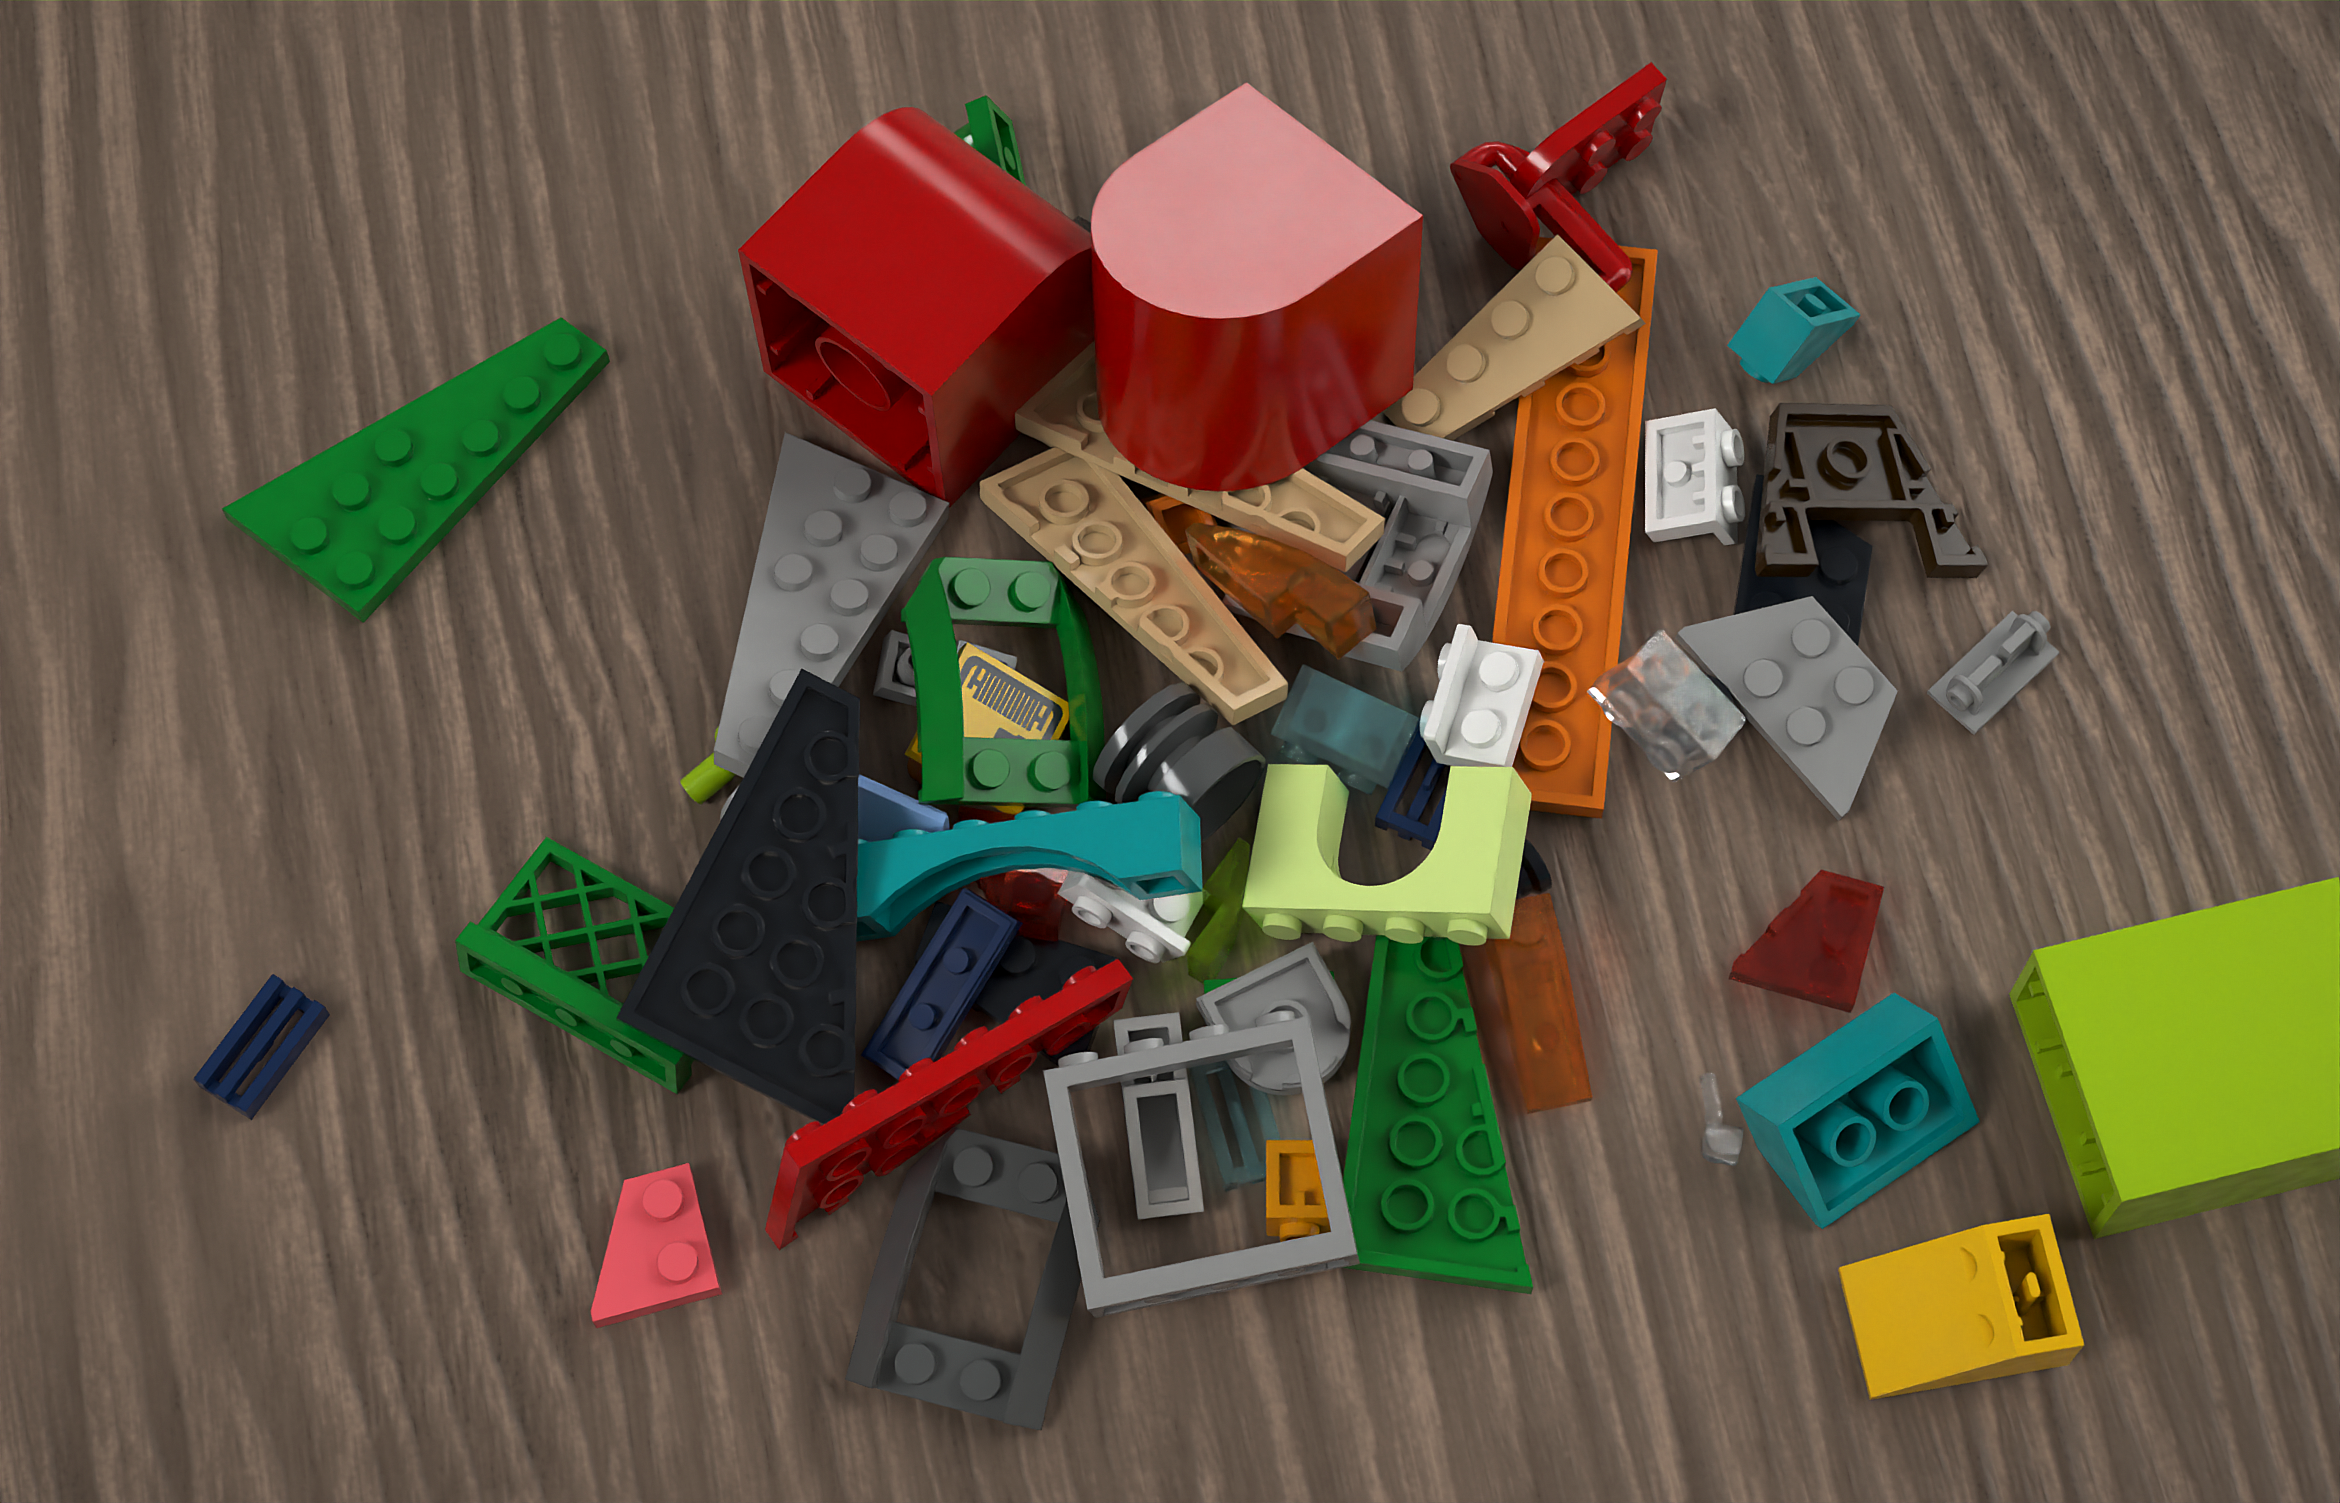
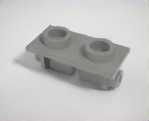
(1995, 670)

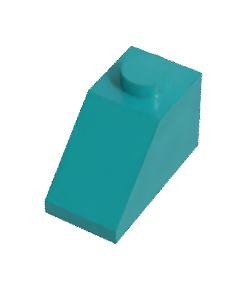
(1791, 329)

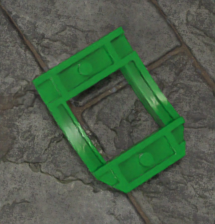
(1000, 769)

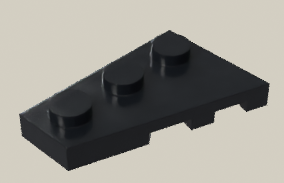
(1025, 971)

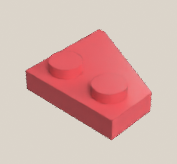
(655, 1249)

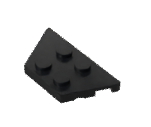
(1836, 583)

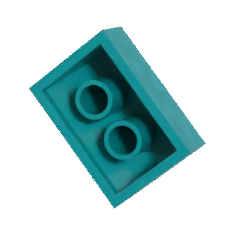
(1859, 1108)

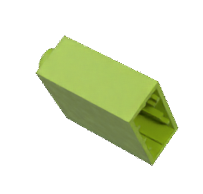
(2192, 1055)

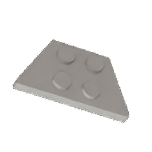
(1800, 690)

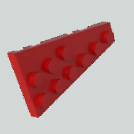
(886, 1129)

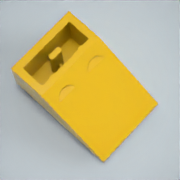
(1962, 1308)

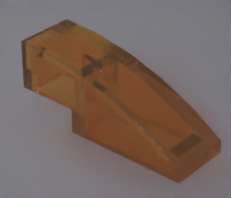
(1283, 586)

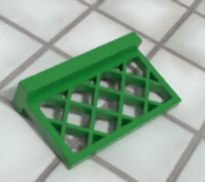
(566, 996)

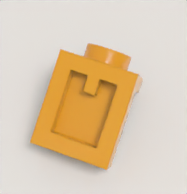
(1294, 1191)

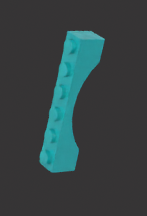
(1138, 845)

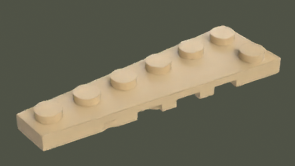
(1292, 510)
(1132, 569)

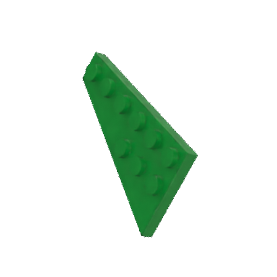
(395, 489)
(1424, 1131)

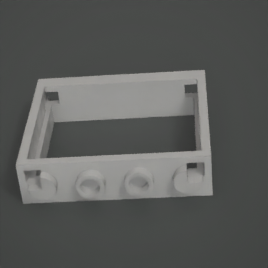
(1221, 1271)

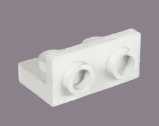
(1692, 477)
(1479, 701)
(1151, 926)

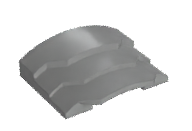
(1431, 509)

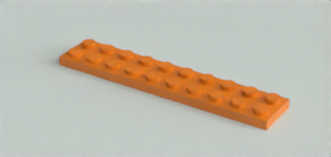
(1571, 550)

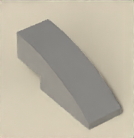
(1160, 1126)

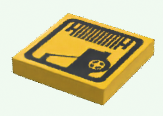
(1003, 705)

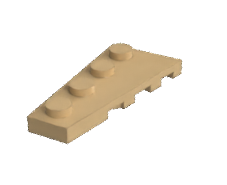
(1528, 332)

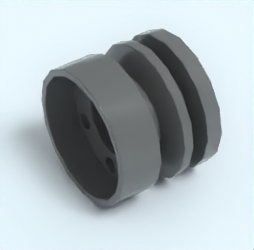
(1174, 750)

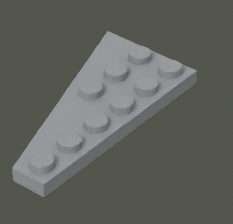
(822, 581)

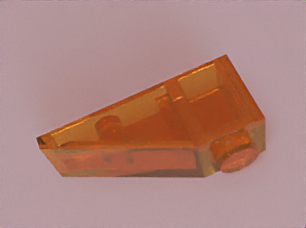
(1539, 1007)

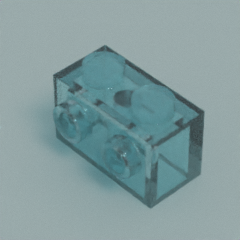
(1345, 729)

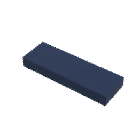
(943, 984)

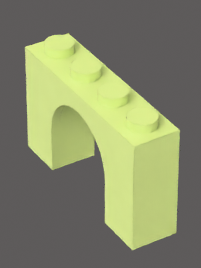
(1457, 892)

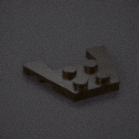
(1850, 467)

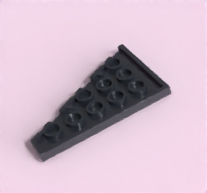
(765, 933)

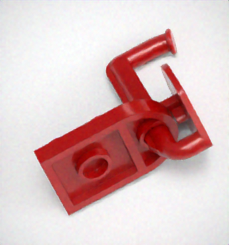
(1560, 165)

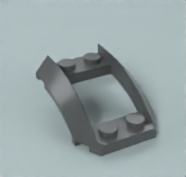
(950, 1368)

